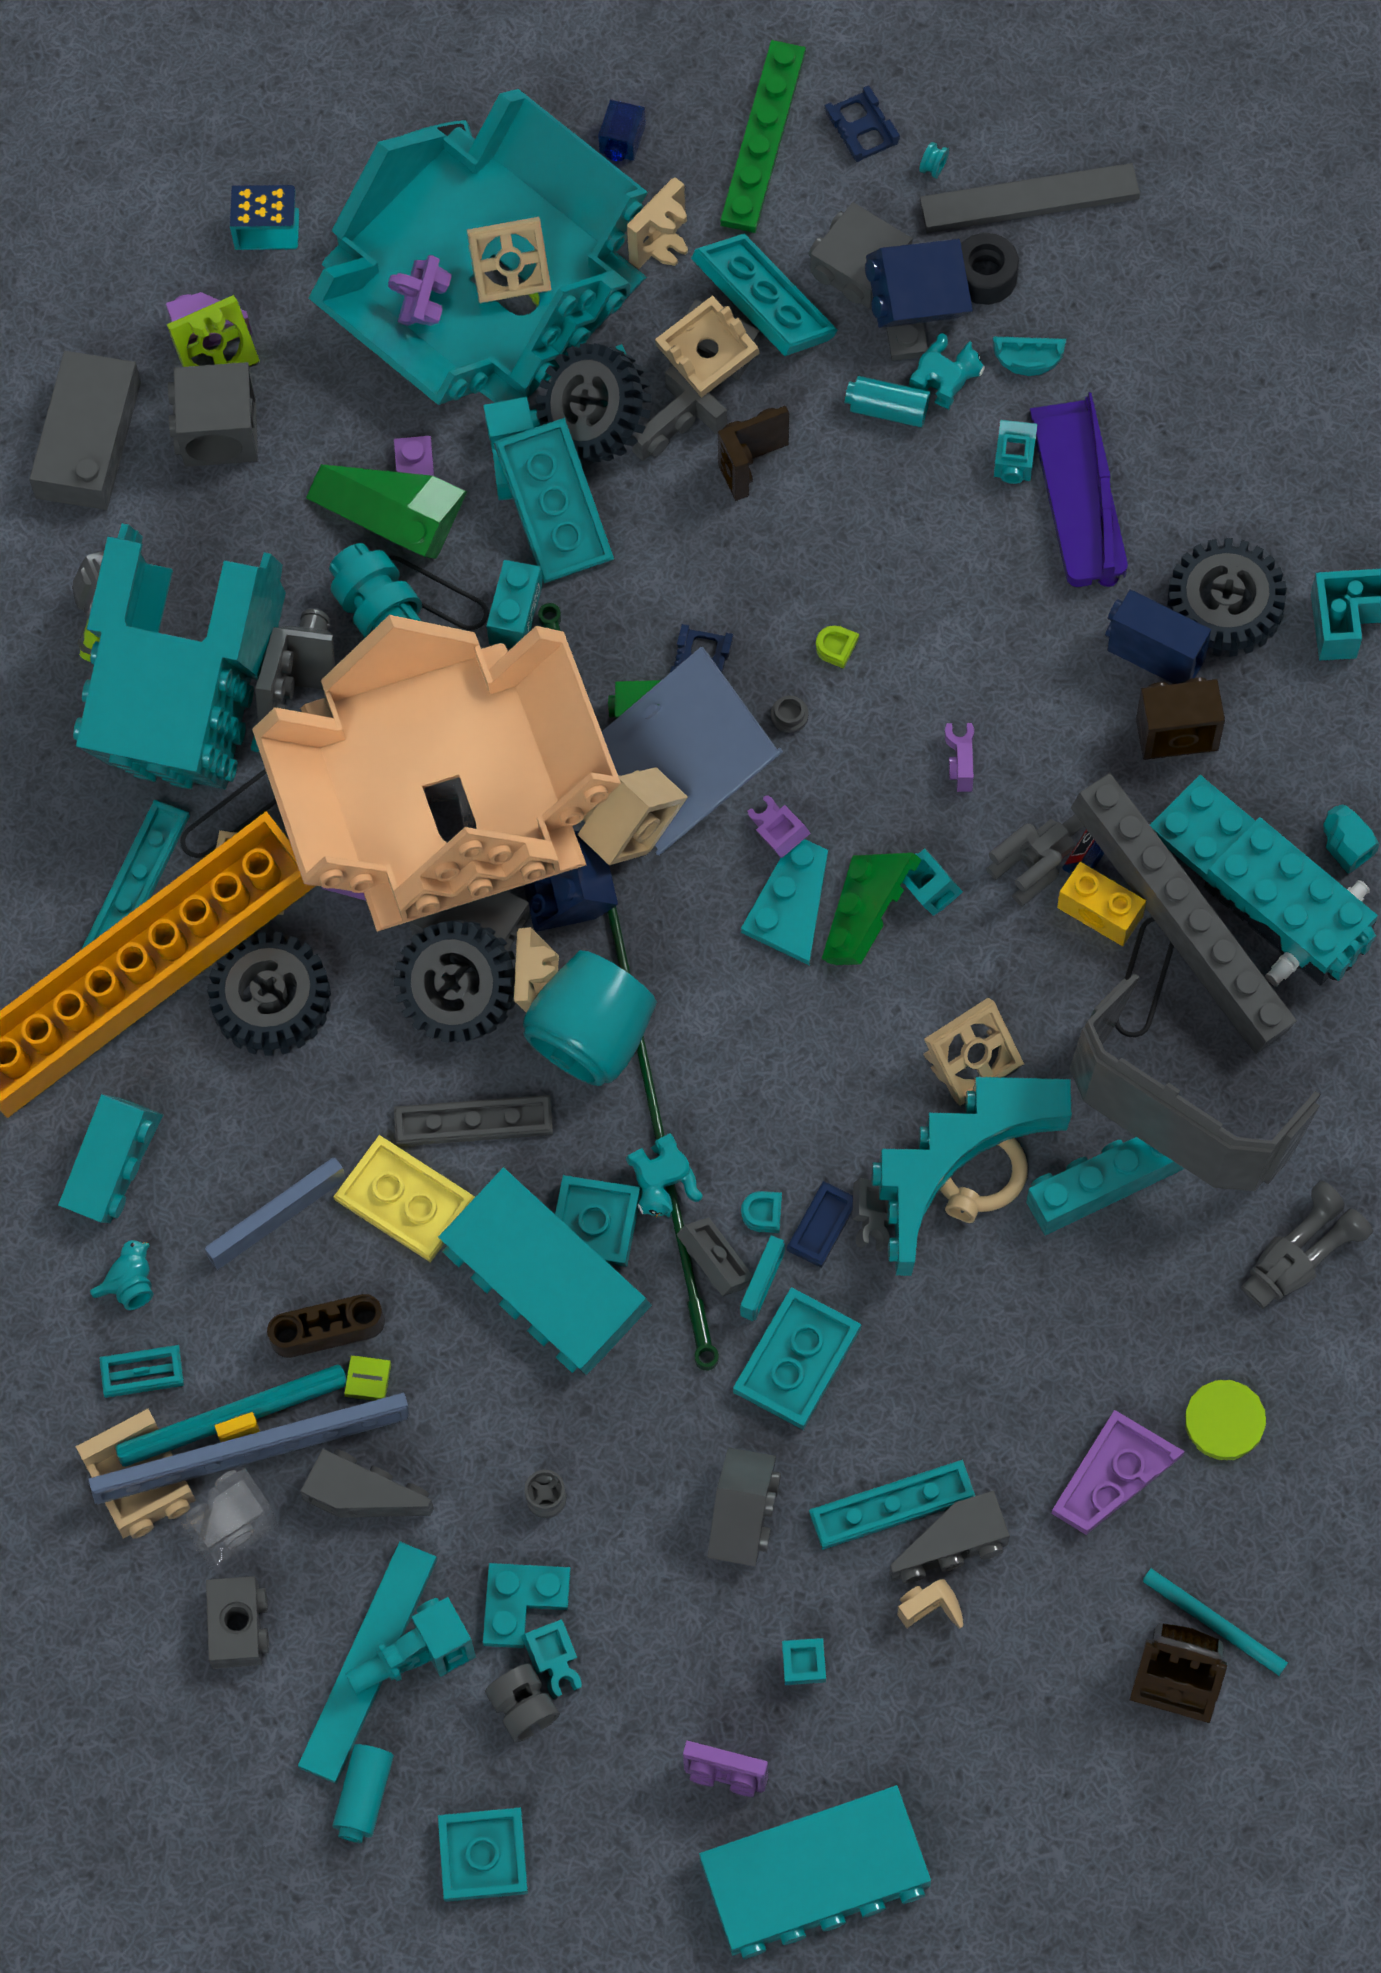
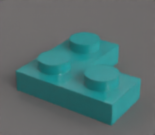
(512, 1591)

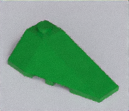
(395, 505)

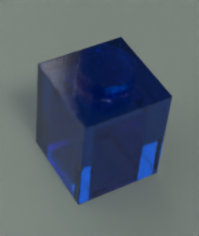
(621, 130)

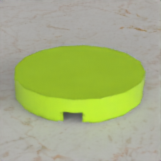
(1225, 1419)

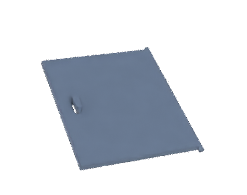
(695, 737)

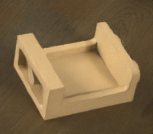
(138, 1512)

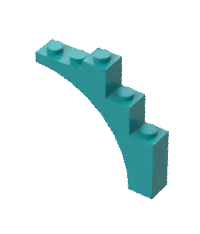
(994, 1113)

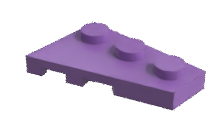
(1113, 1472)

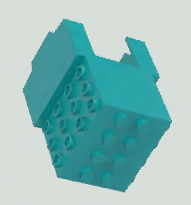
(165, 699)

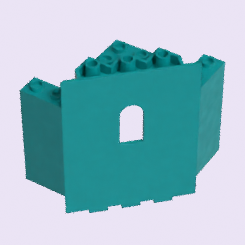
(421, 201)

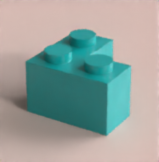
(1340, 605)

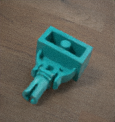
(436, 1638)

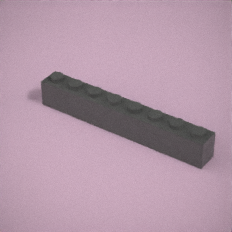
(1183, 913)

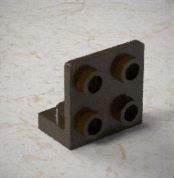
(749, 439)

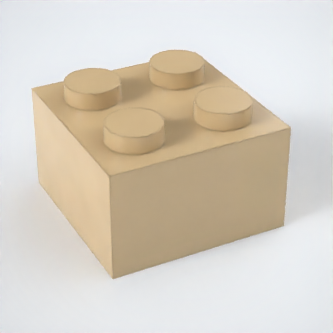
(632, 816)

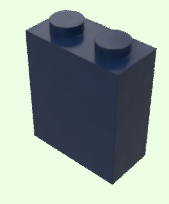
(918, 283)
(1157, 638)

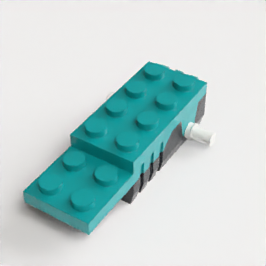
(1269, 884)

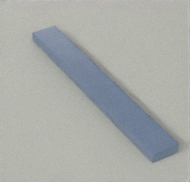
(249, 1448)

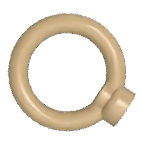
(972, 1203)

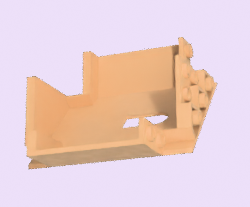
(418, 711)

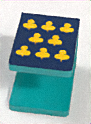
(264, 217)

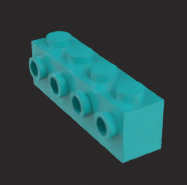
(1096, 1182)

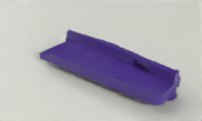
(1080, 492)

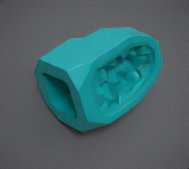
(1349, 838)

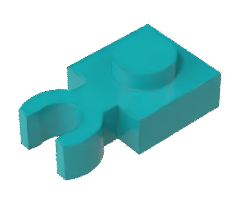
(550, 1651)

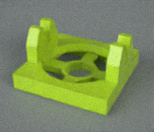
(212, 320)

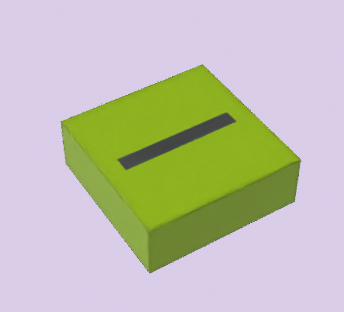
(367, 1378)

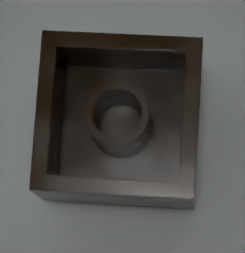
(1180, 718)

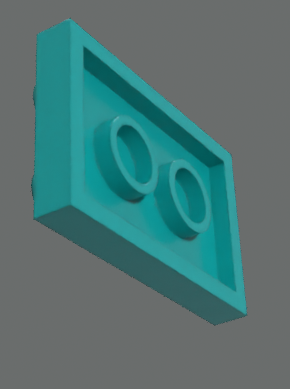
(797, 1358)

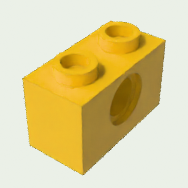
(1101, 904)

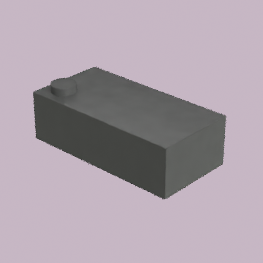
(85, 430)

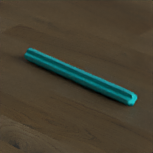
(203, 1424)

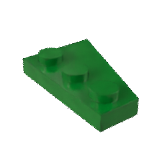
(866, 894)

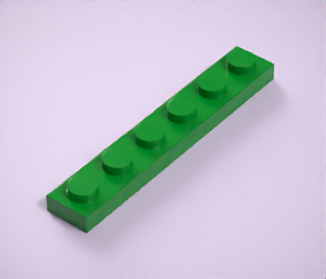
(763, 136)

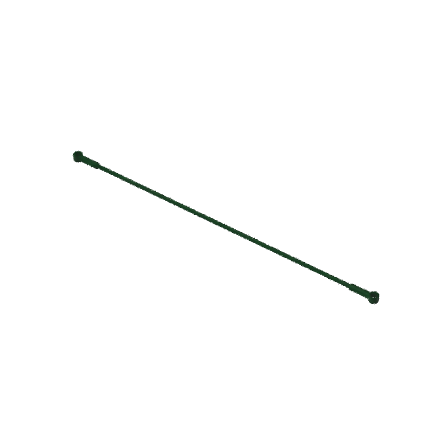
(695, 1305)

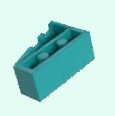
(109, 1158)

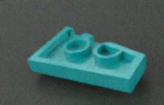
(790, 903)

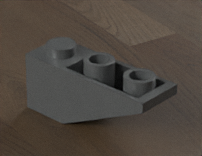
(352, 1491)
(961, 1532)

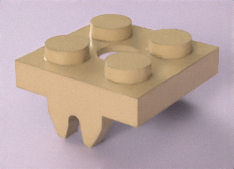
(713, 323)

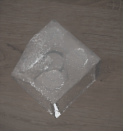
(230, 1520)

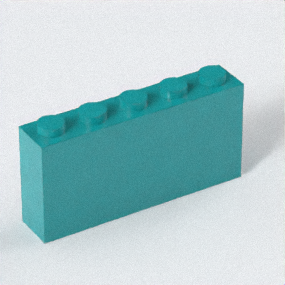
(543, 1273)
(815, 1872)

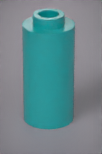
(888, 401)
(362, 1792)

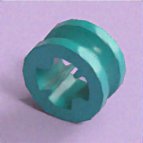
(934, 160)

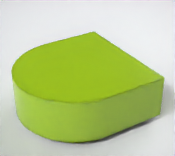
(836, 645)

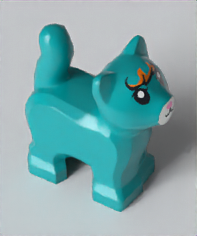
(943, 374)
(658, 1173)

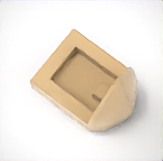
(921, 1602)

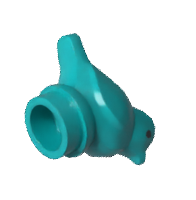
(128, 1277)

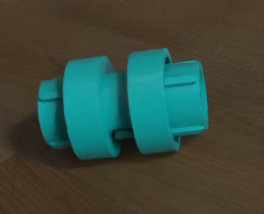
(370, 588)

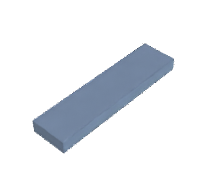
(275, 1213)

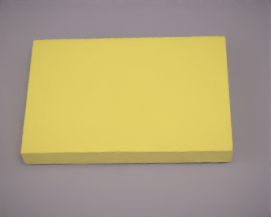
(403, 1197)

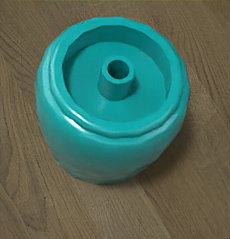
(589, 1018)

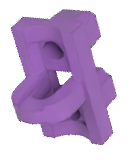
(417, 287)

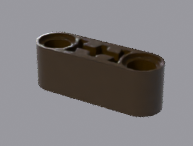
(326, 1311)

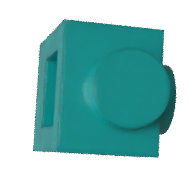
(938, 891)

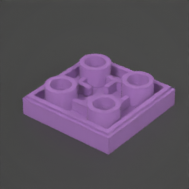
(714, 1764)

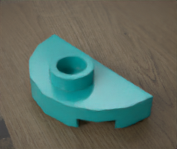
(1028, 355)

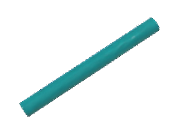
(1215, 1622)

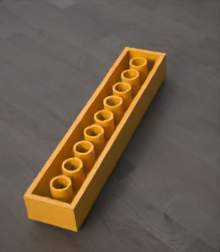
(145, 959)

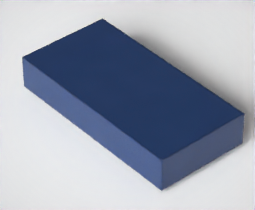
(821, 1224)

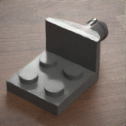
(295, 658)

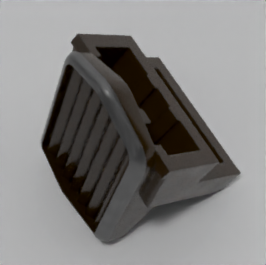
(1180, 1672)

